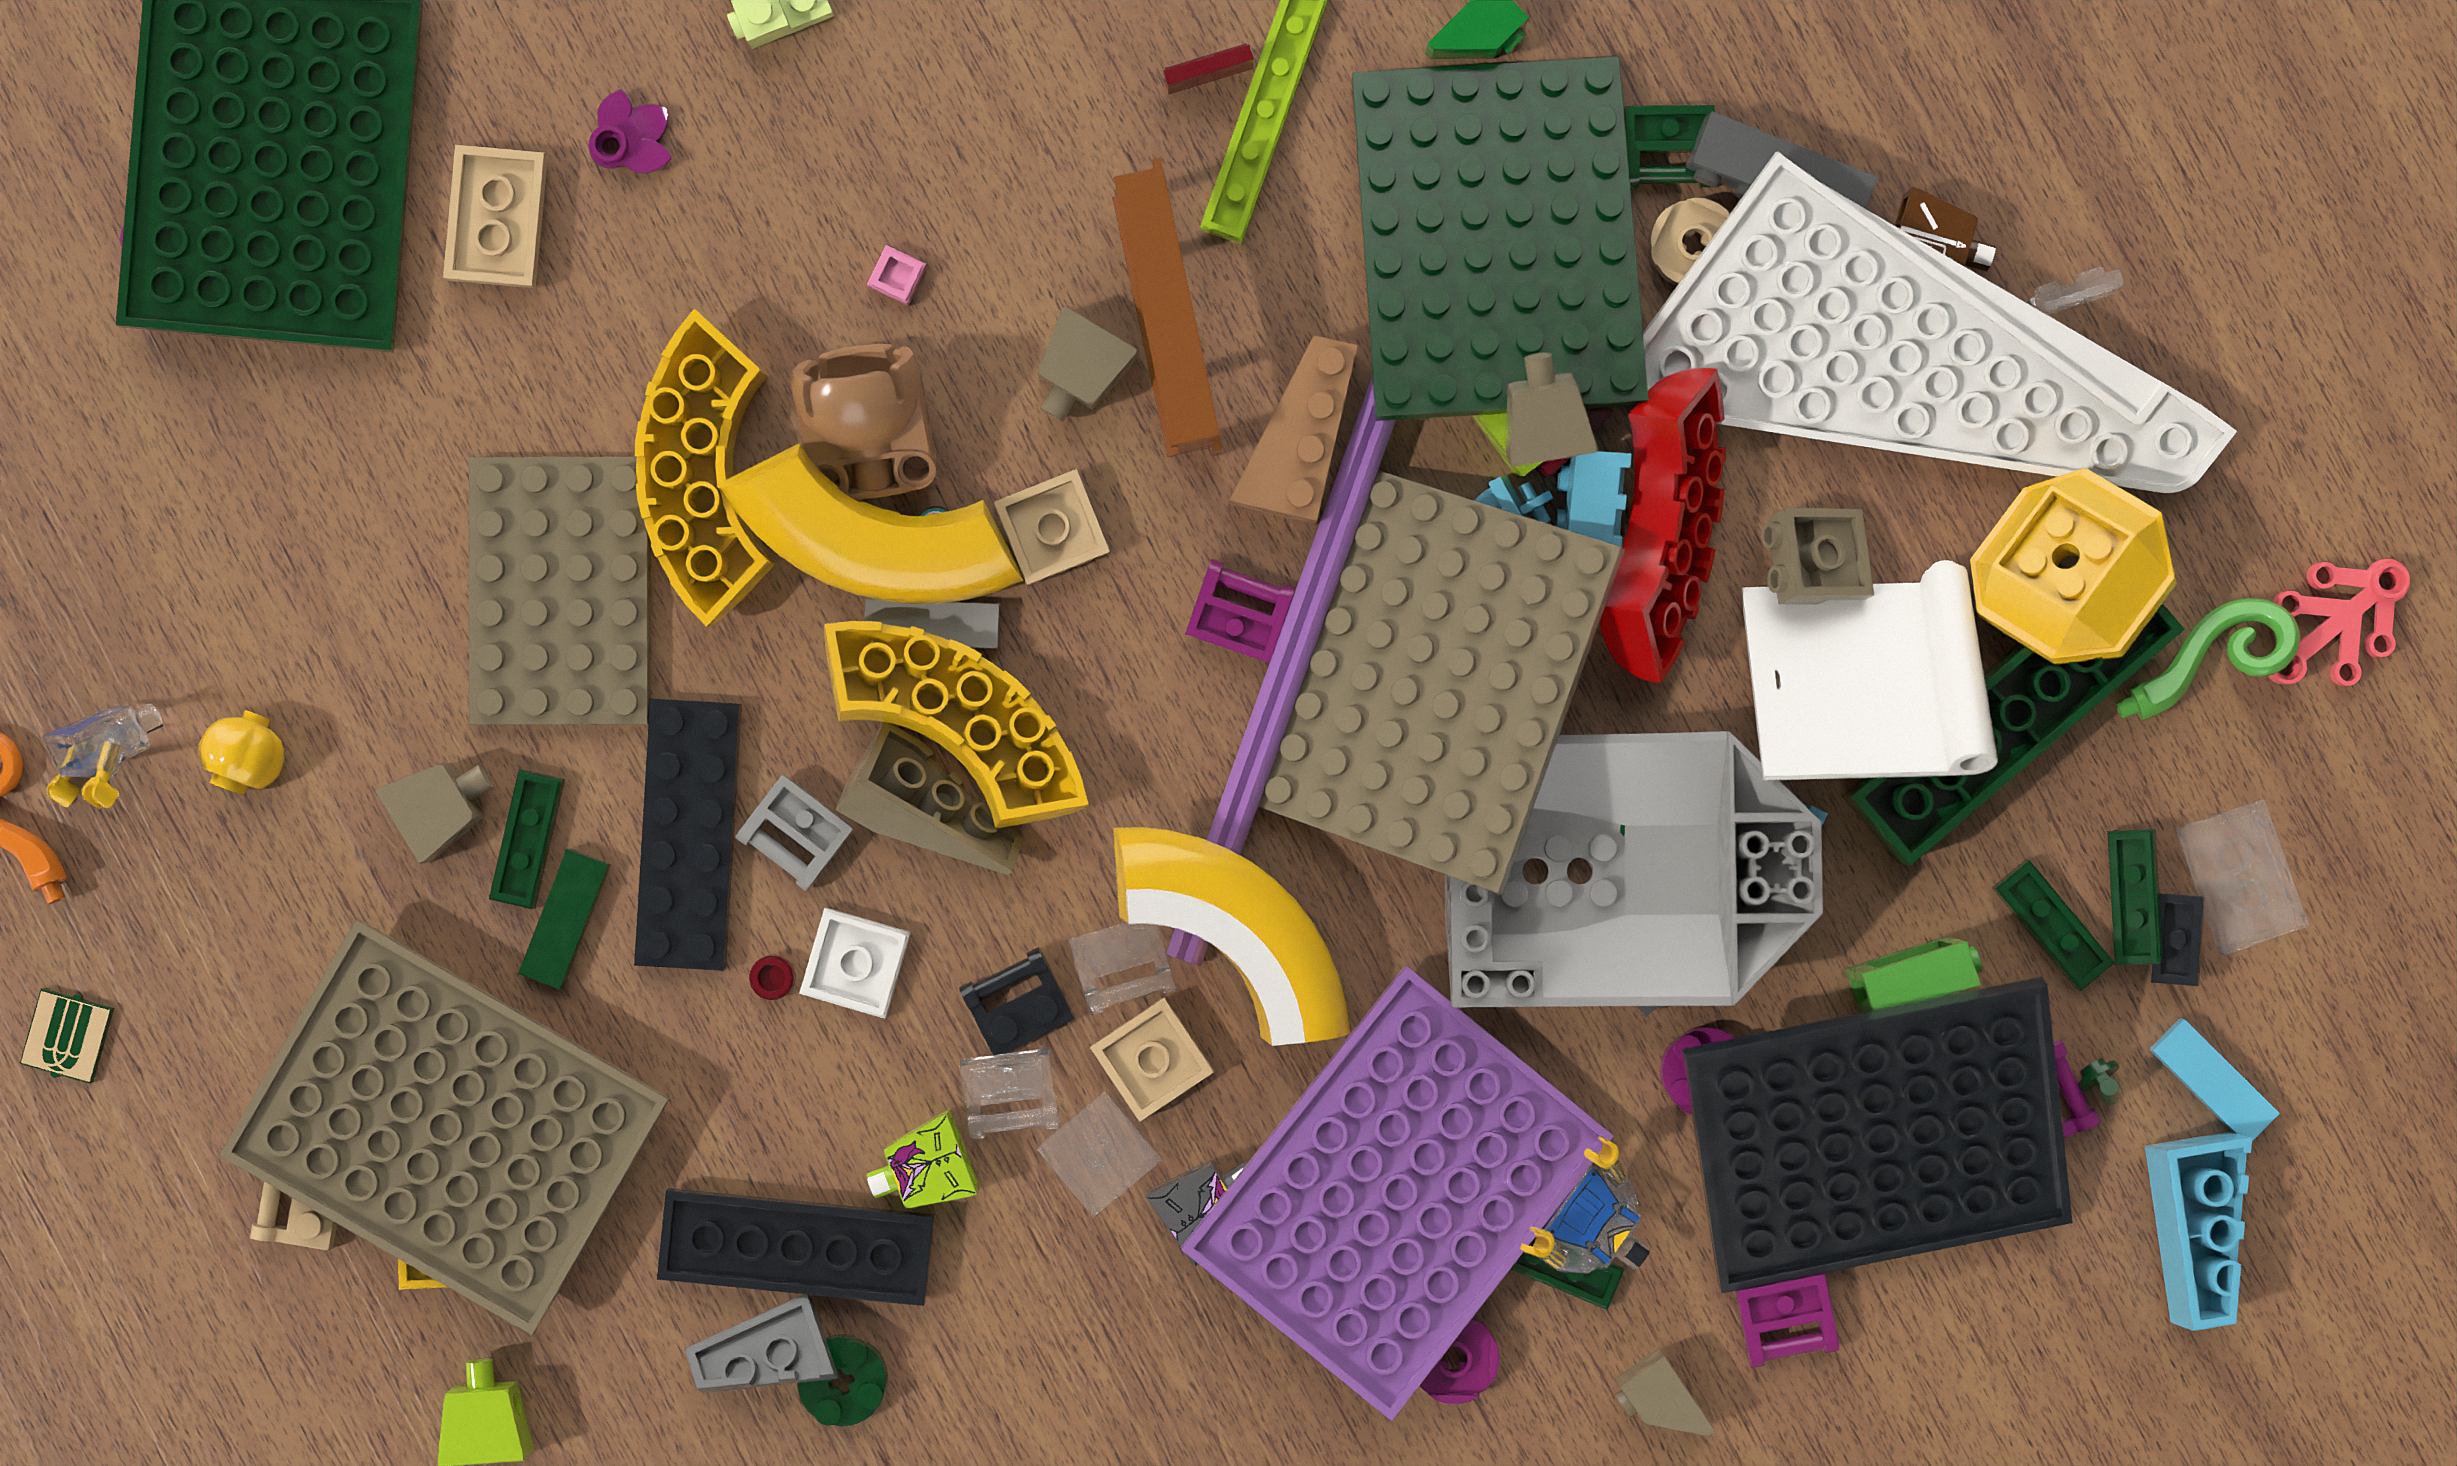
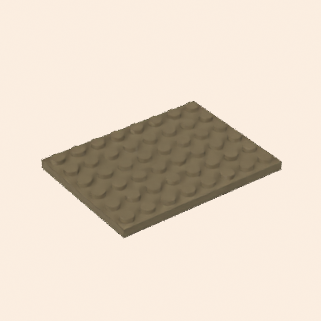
(1441, 680)
(445, 1126)

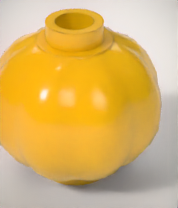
(241, 753)

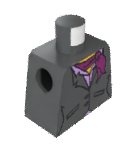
(1189, 1197)

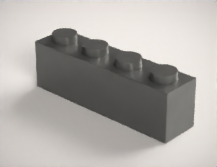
(1737, 153)

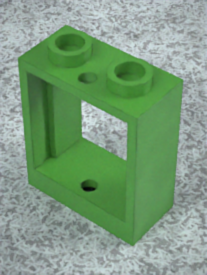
(1915, 974)

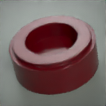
(772, 977)

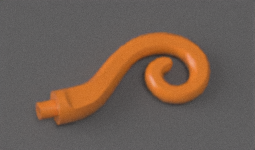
(34, 854)

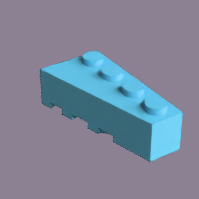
(2199, 1224)

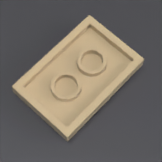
(495, 216)

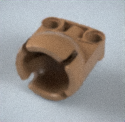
(865, 419)

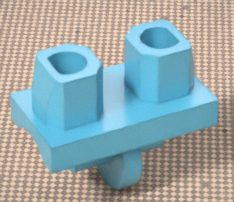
(1503, 496)

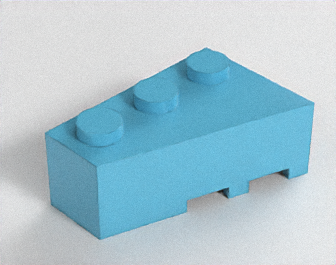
(1593, 495)

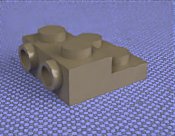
(1818, 555)

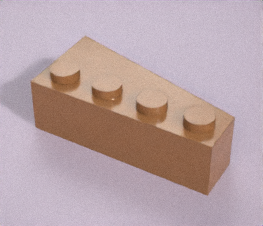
(1297, 446)

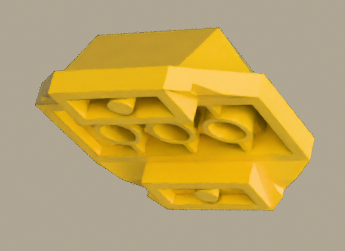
(2098, 602)

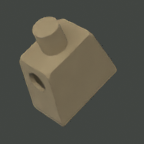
(1081, 364)
(1545, 416)
(435, 807)

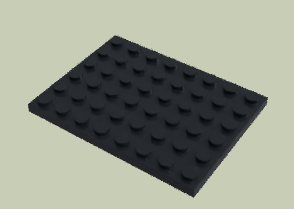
(1880, 1134)

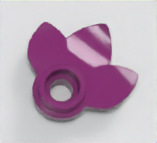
(635, 129)

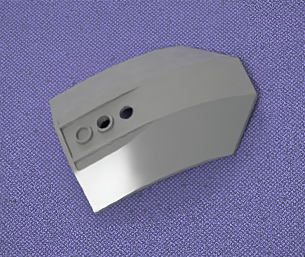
(1676, 910)

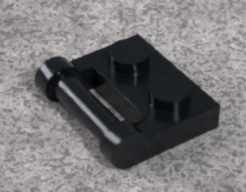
(1023, 1016)

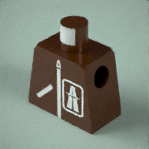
(1944, 229)

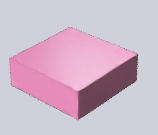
(897, 275)

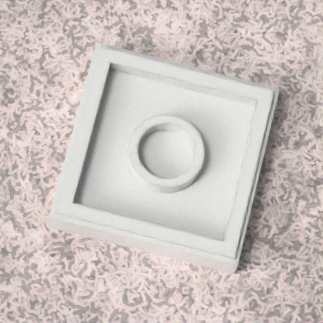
(855, 962)

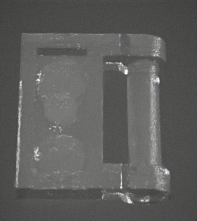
(1116, 950)
(1005, 1080)

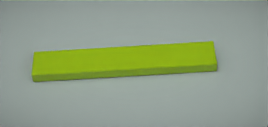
(1262, 118)

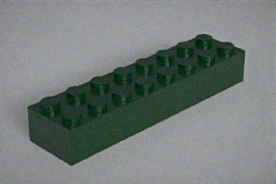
(2028, 710)

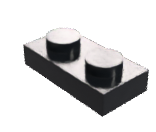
(2180, 940)

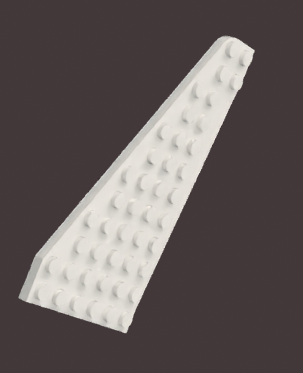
(1882, 343)

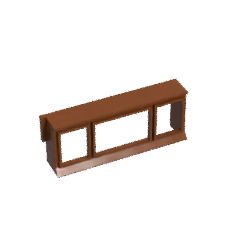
(1165, 312)

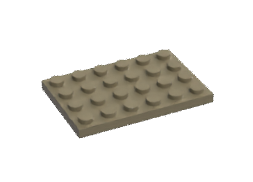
(558, 592)

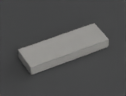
(966, 623)

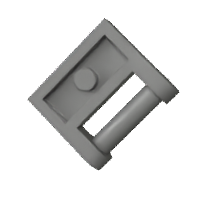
(804, 821)

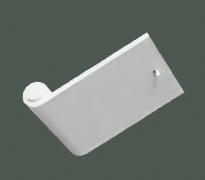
(1870, 682)

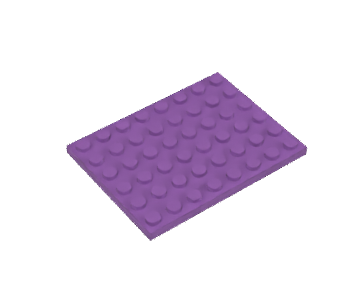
(1396, 1192)

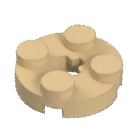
(1680, 220)

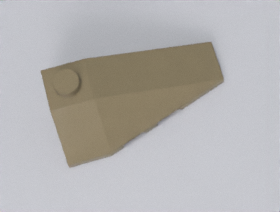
(913, 800)

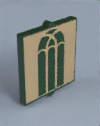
(67, 1035)

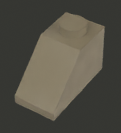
(1660, 1396)

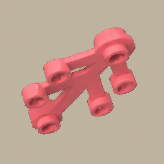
(2346, 617)

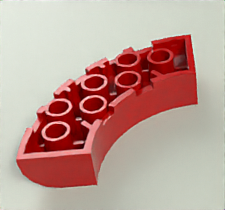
(1668, 522)

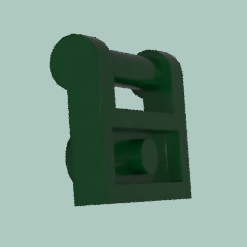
(1662, 131)

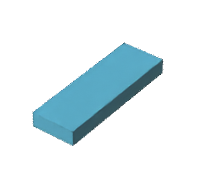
(2213, 1080)

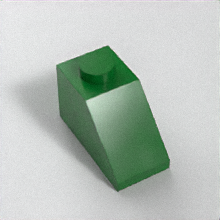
(1480, 31)

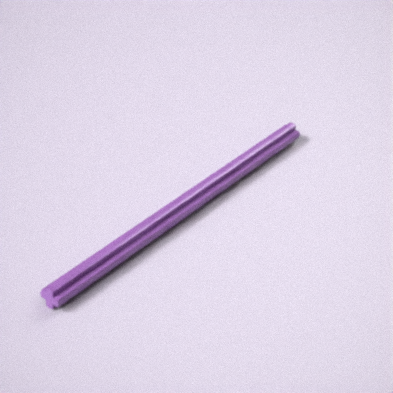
(1295, 646)

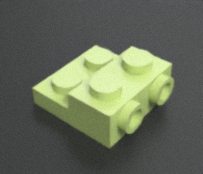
(772, 19)

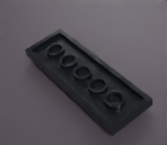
(687, 834)
(795, 1246)

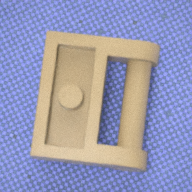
(303, 1228)

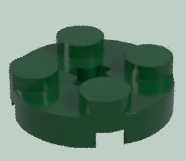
(865, 1393)

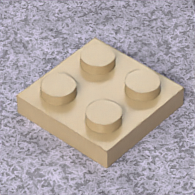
(1052, 527)
(1152, 1059)

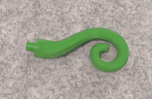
(2167, 689)

